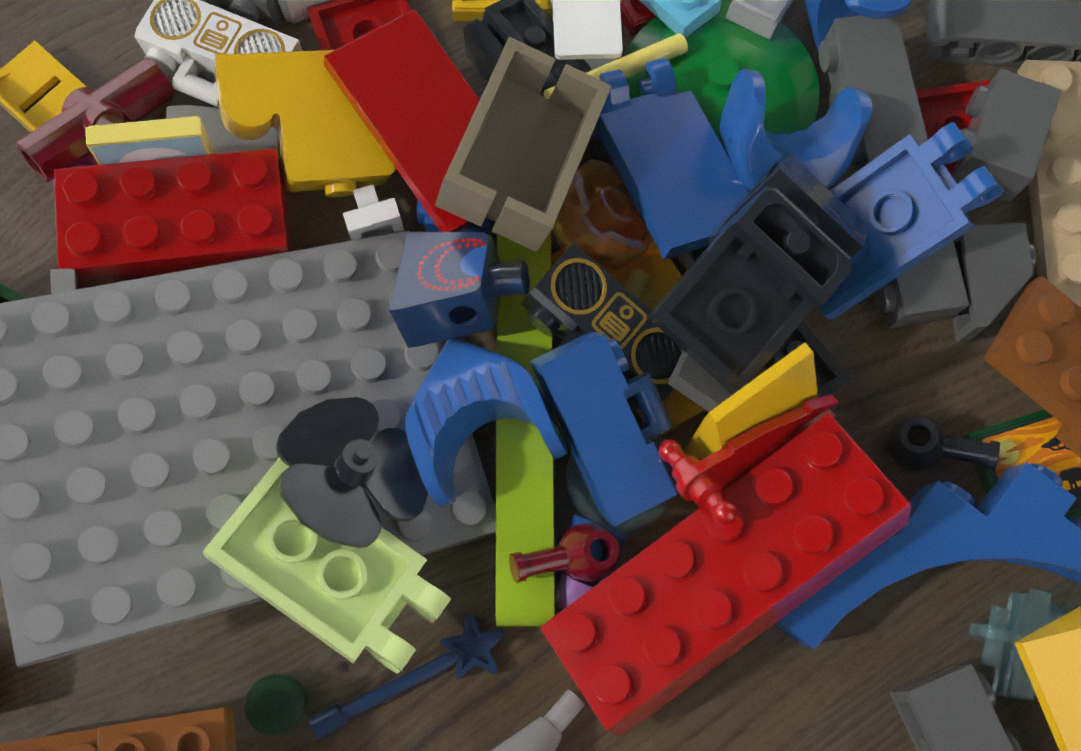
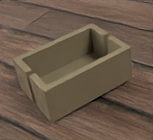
(522, 146)

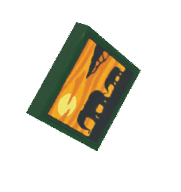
(1031, 441)

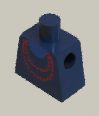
(451, 286)

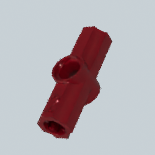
(122, 100)

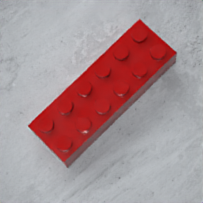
(720, 586)

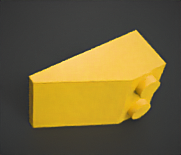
(766, 397)

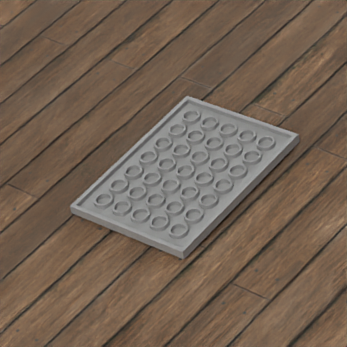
(160, 407)

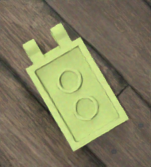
(326, 587)

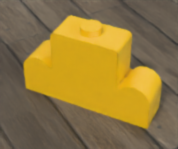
(316, 126)

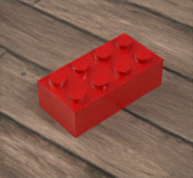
(169, 215)

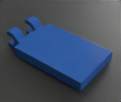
(668, 159)
(909, 210)

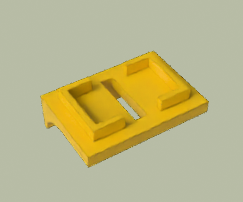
(30, 77)

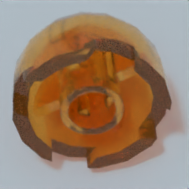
(601, 218)

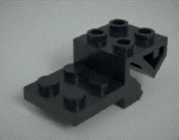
(761, 274)

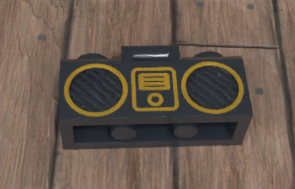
(585, 298)

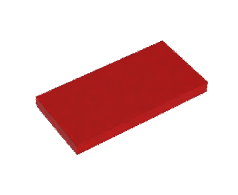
(409, 102)

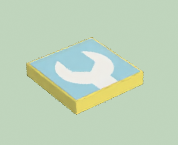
(148, 140)

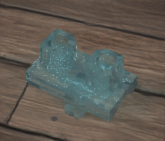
(1005, 626)

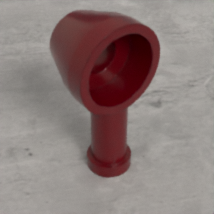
(571, 556)

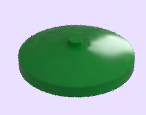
(725, 48)

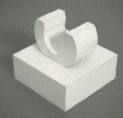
(372, 216)

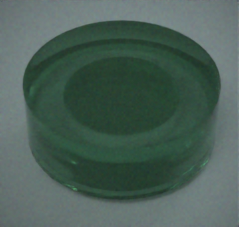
(276, 704)

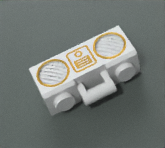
(189, 34)

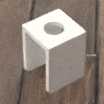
(587, 30)

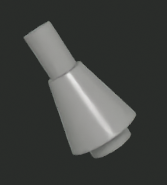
(545, 731)

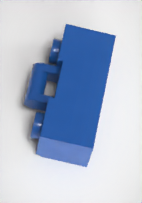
(591, 407)

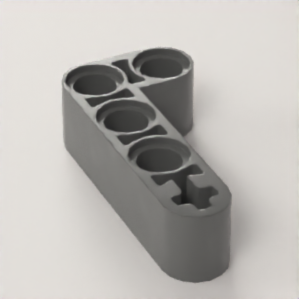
(1003, 31)

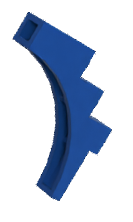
(1014, 524)

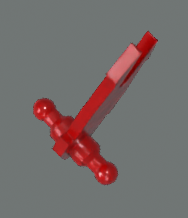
(707, 478)

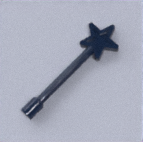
(465, 652)

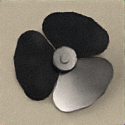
(335, 461)

